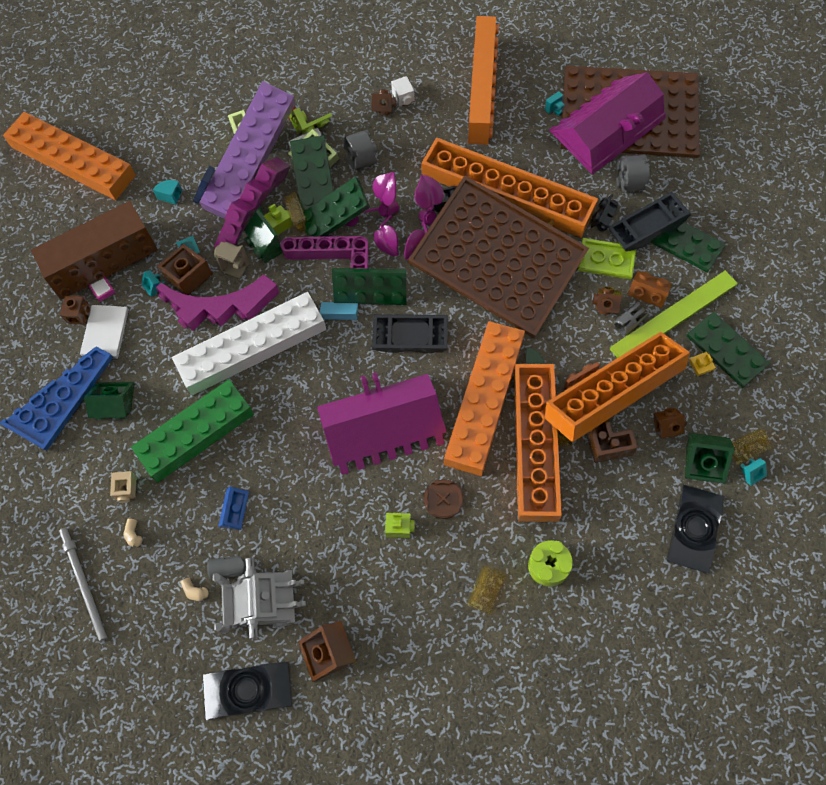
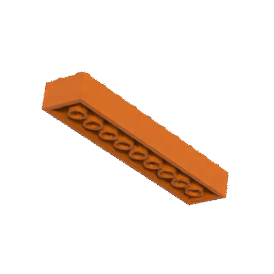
(532, 193)

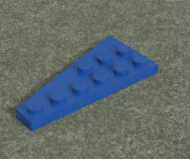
(55, 404)

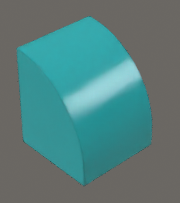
(168, 191)

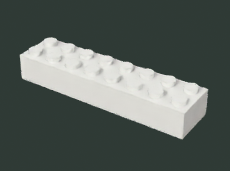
(249, 343)

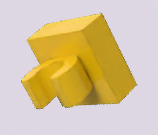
(702, 364)

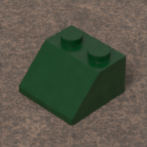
(262, 238)
(109, 400)
(708, 458)

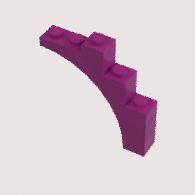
(255, 192)
(244, 303)

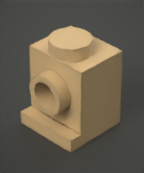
(119, 481)

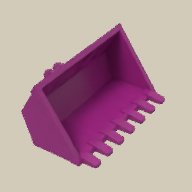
(612, 120)
(382, 421)

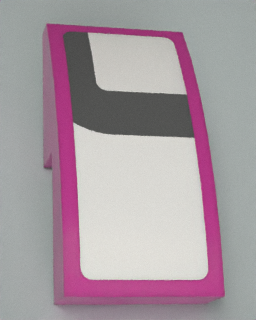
(102, 289)

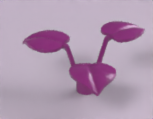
(384, 189)
(427, 195)

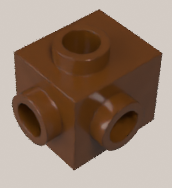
(377, 104)
(607, 300)
(75, 310)
(669, 423)

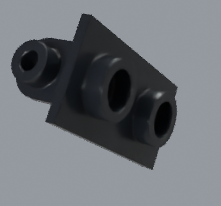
(600, 218)

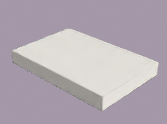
(105, 329)

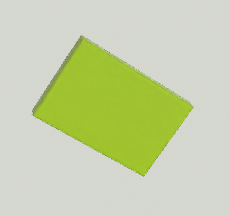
(607, 259)

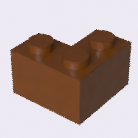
(610, 445)

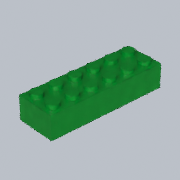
(192, 431)

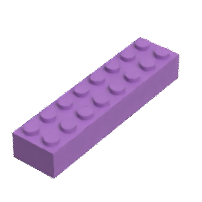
(248, 148)

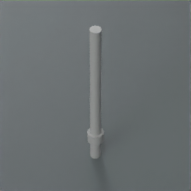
(69, 548)

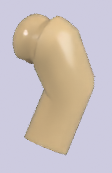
(130, 535)
(192, 592)

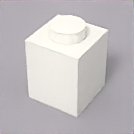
(403, 91)

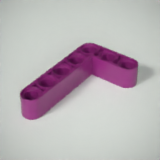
(333, 249)

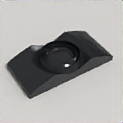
(649, 222)
(409, 333)
(696, 529)
(247, 690)

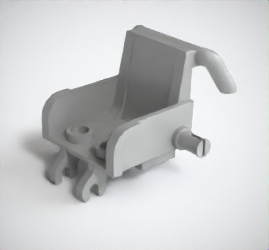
(257, 600)

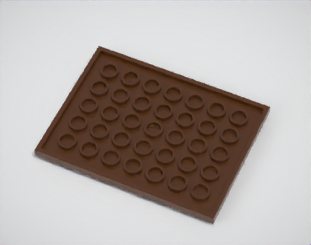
(674, 135)
(498, 256)

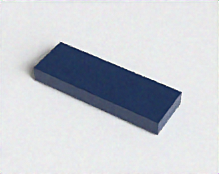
(204, 184)

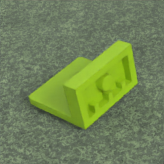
(299, 120)

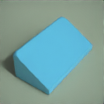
(339, 311)

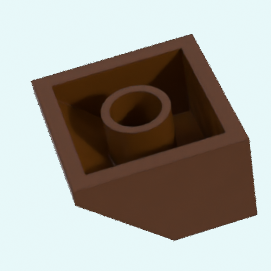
(185, 269)
(326, 650)

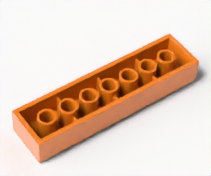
(483, 79)
(70, 155)
(616, 386)
(484, 399)
(536, 445)

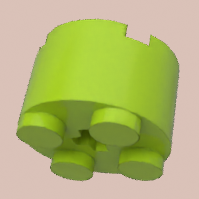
(554, 552)

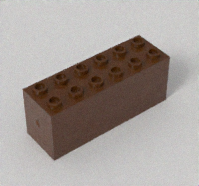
(93, 250)

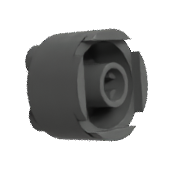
(360, 150)
(632, 173)

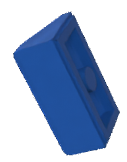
(233, 508)

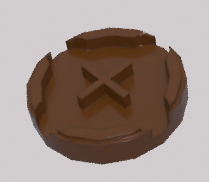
(443, 499)

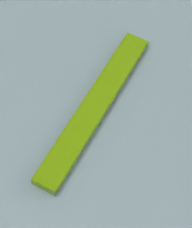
(676, 313)

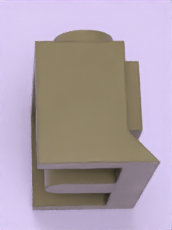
(231, 259)

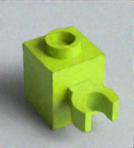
(278, 219)
(399, 525)

